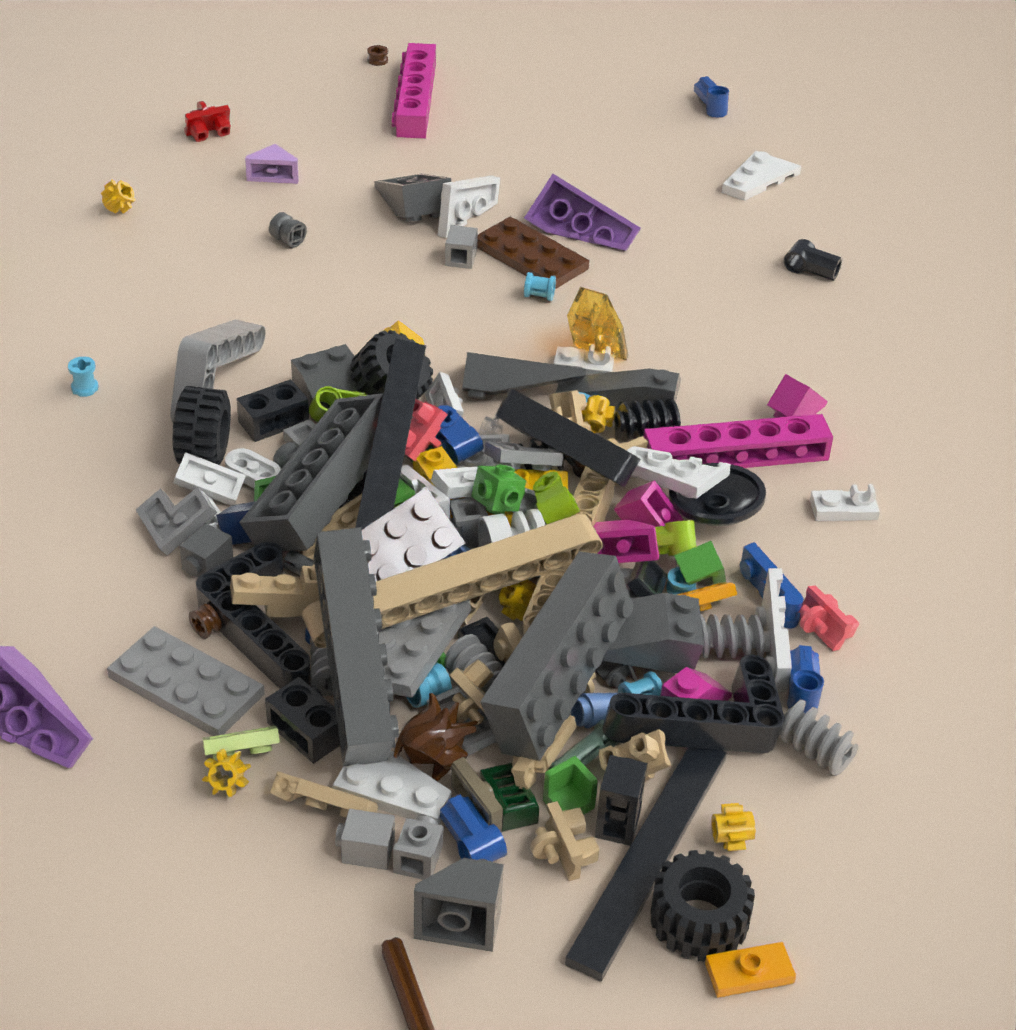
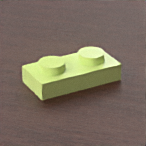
(256, 740)

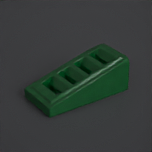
(516, 815)

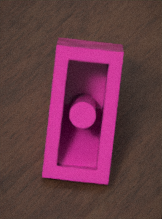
(795, 399)
(647, 505)
(628, 540)
(695, 684)

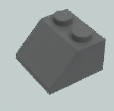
(460, 904)

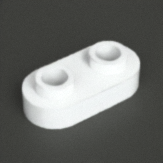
(251, 465)

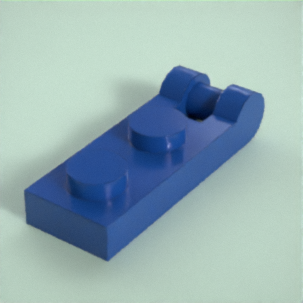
(755, 567)

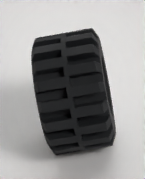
(372, 365)
(201, 424)
(704, 879)

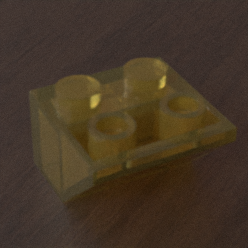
(596, 322)

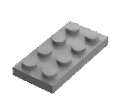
(418, 644)
(186, 681)

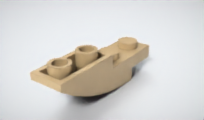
(280, 594)

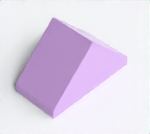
(272, 165)

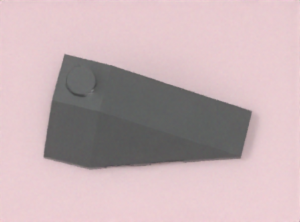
(498, 374)
(627, 385)

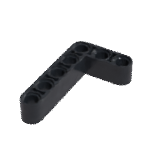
(567, 437)
(248, 625)
(744, 725)

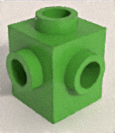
(498, 488)

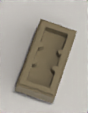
(468, 784)

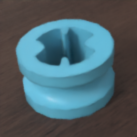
(673, 587)

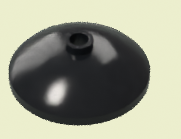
(727, 502)

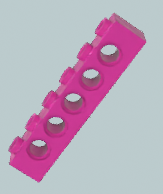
(414, 91)
(747, 441)

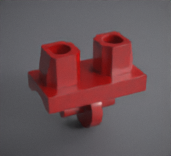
(206, 119)

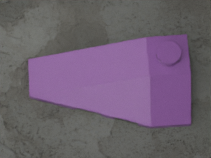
(575, 215)
(36, 714)

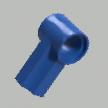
(713, 96)
(805, 678)
(471, 831)

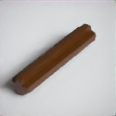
(406, 985)

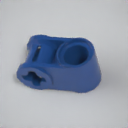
(458, 436)

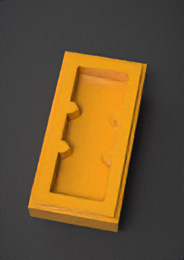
(712, 593)
(750, 969)

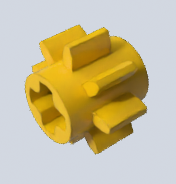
(117, 196)
(598, 413)
(516, 599)
(224, 782)
(733, 827)

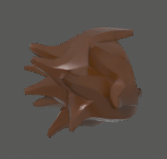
(434, 737)

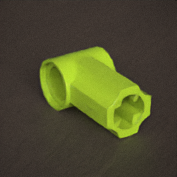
(676, 537)

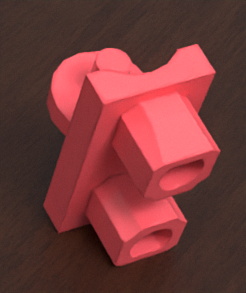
(423, 428)
(823, 617)

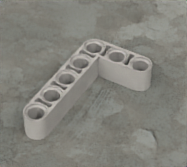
(208, 349)

